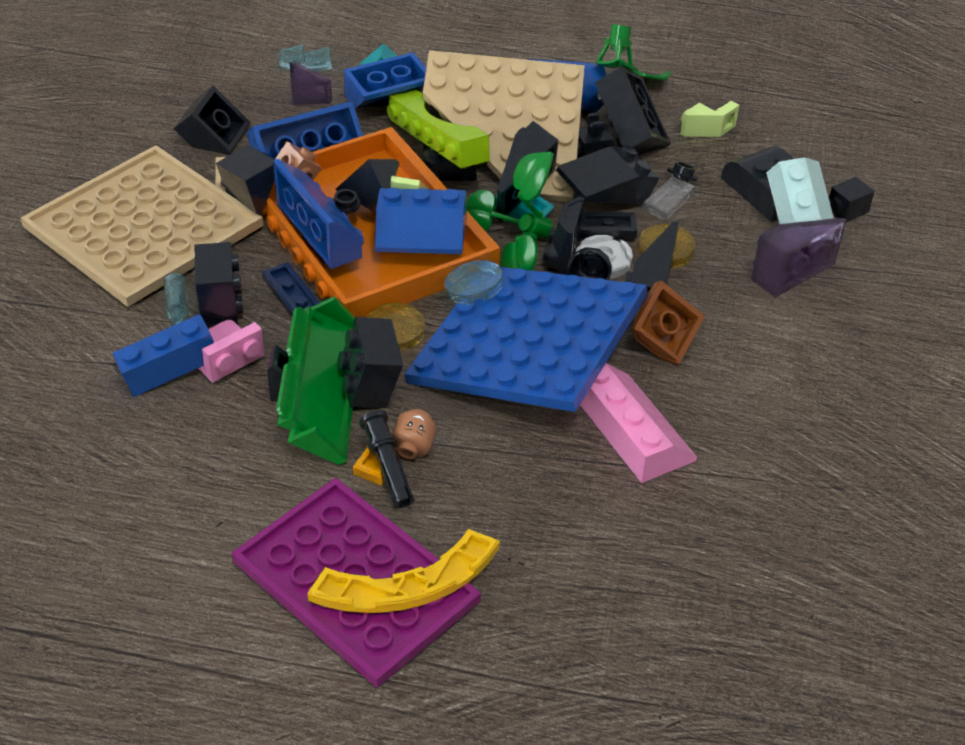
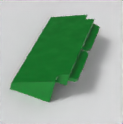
(311, 384)

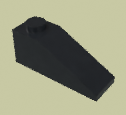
(656, 260)

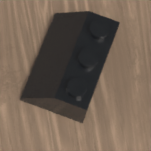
(631, 111)

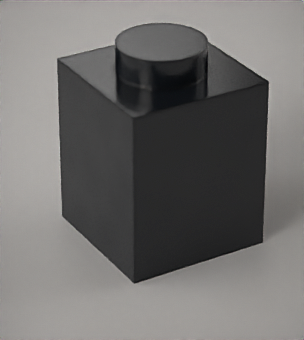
(851, 199)

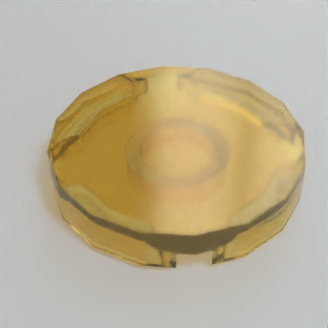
(684, 244)
(407, 322)

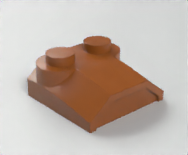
(666, 323)

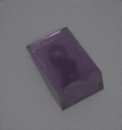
(795, 253)

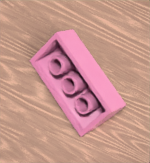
(634, 426)

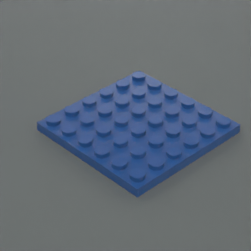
(532, 340)

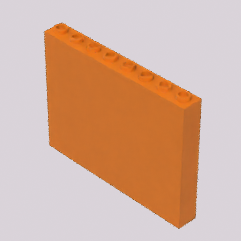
(377, 276)

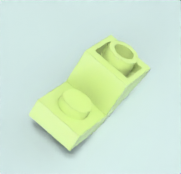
(705, 122)

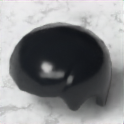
(590, 263)

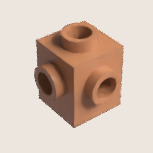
(300, 158)

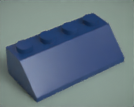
(308, 130)
(316, 216)

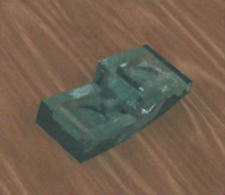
(315, 60)

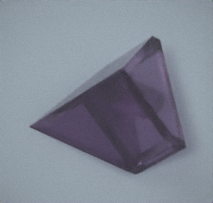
(309, 86)

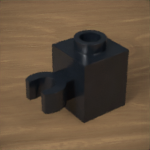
(594, 136)

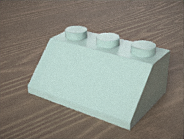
(799, 191)

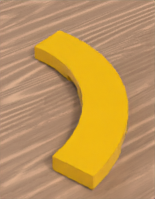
(406, 588)

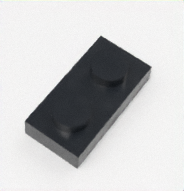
(616, 224)

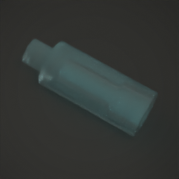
(175, 297)

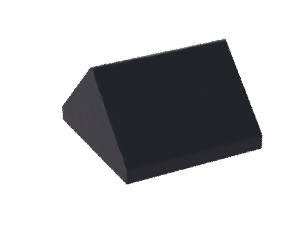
(248, 177)

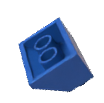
(380, 79)
(420, 221)
(164, 355)

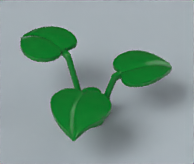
(619, 42)
(529, 179)

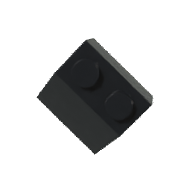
(212, 123)

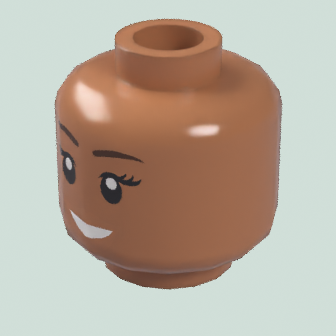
(414, 433)

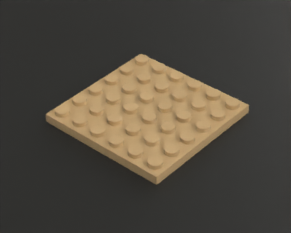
(140, 223)

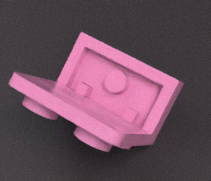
(231, 349)

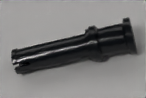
(383, 445)

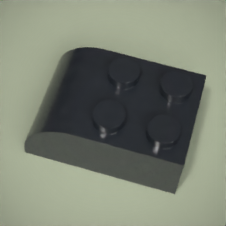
(750, 178)

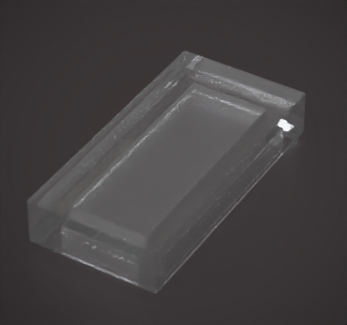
(668, 198)

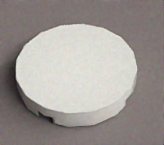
(618, 252)

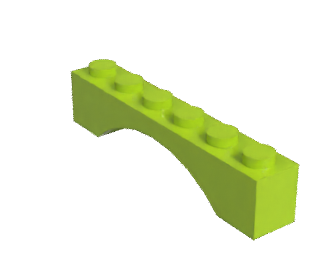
(455, 142)

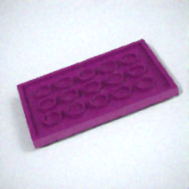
(352, 537)

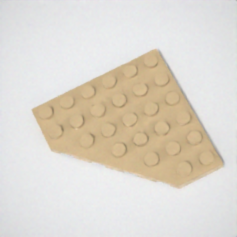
(505, 96)

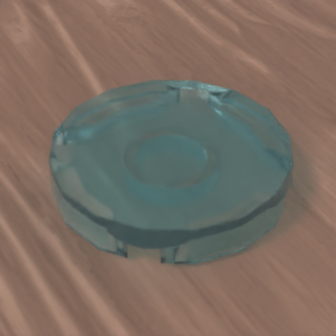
(474, 281)

